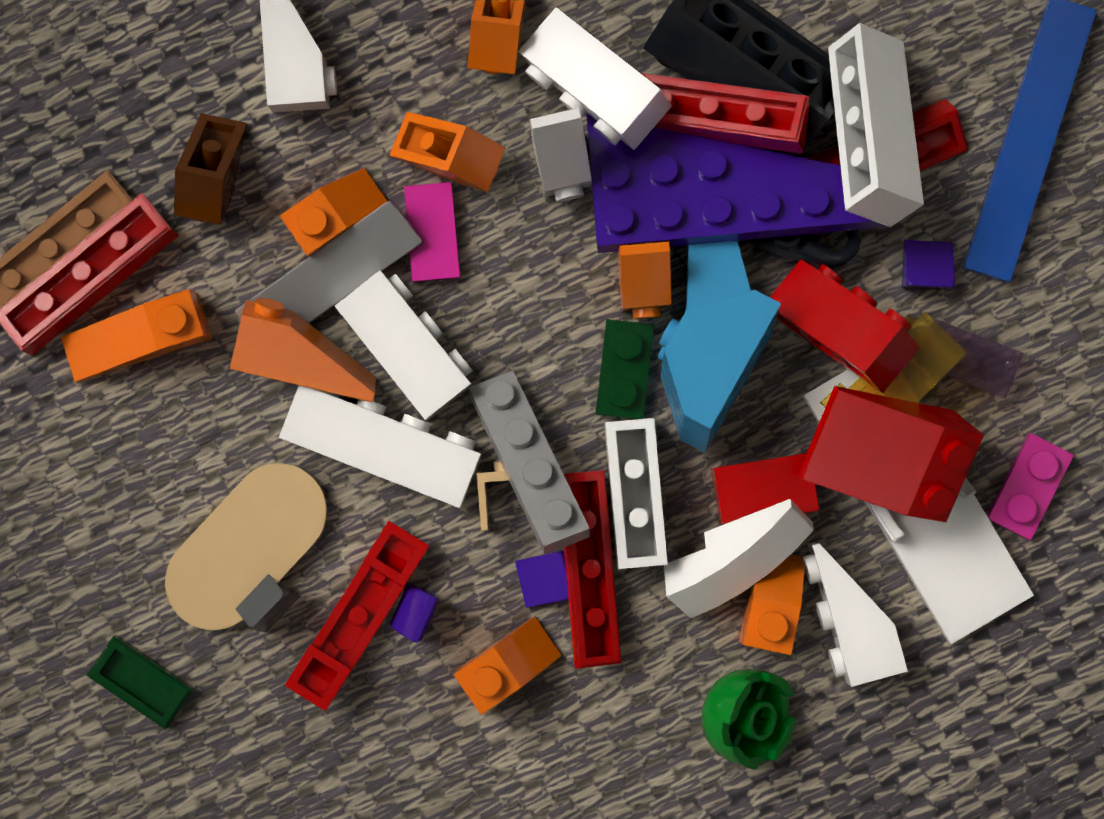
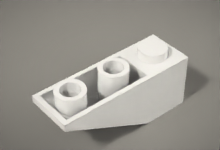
(861, 631)

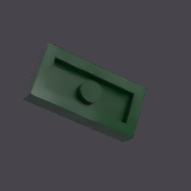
(624, 369)

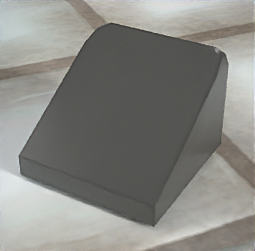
(266, 604)

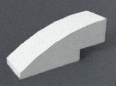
(735, 557)

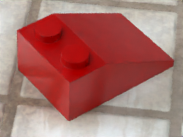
(892, 453)

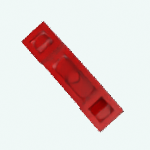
(357, 616)

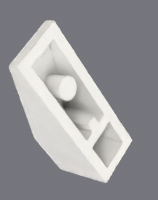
(293, 63)
(561, 154)

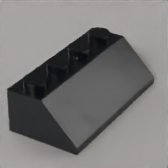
(744, 48)

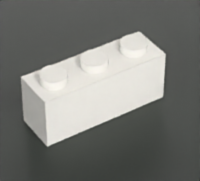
(593, 80)
(405, 343)
(635, 493)

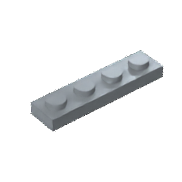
(529, 462)

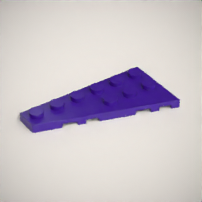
(709, 192)

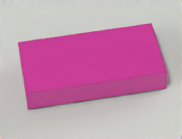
(433, 218)

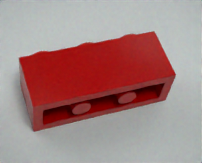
(845, 324)

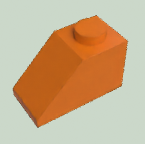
(496, 35)
(448, 150)
(332, 210)
(645, 279)
(774, 608)
(507, 665)

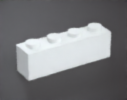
(875, 126)
(382, 445)

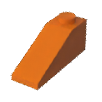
(137, 335)
(290, 350)

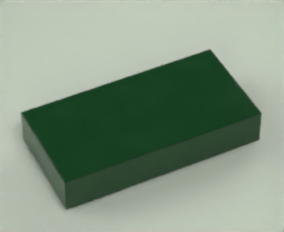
(140, 682)

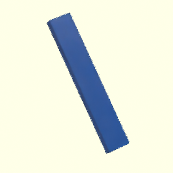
(1029, 139)

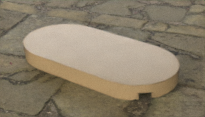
(252, 533)

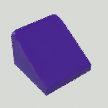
(928, 265)
(543, 578)
(414, 612)

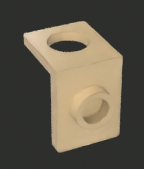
(498, 475)

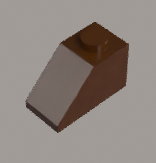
(209, 169)

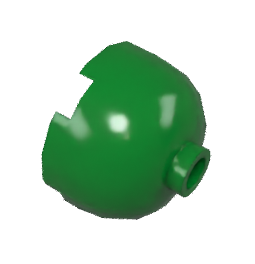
(748, 717)

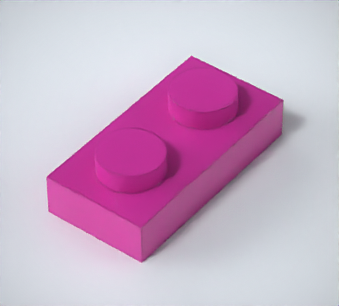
(1029, 486)

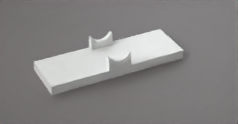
(954, 563)

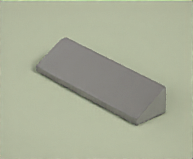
(344, 263)

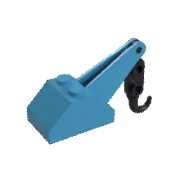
(725, 329)

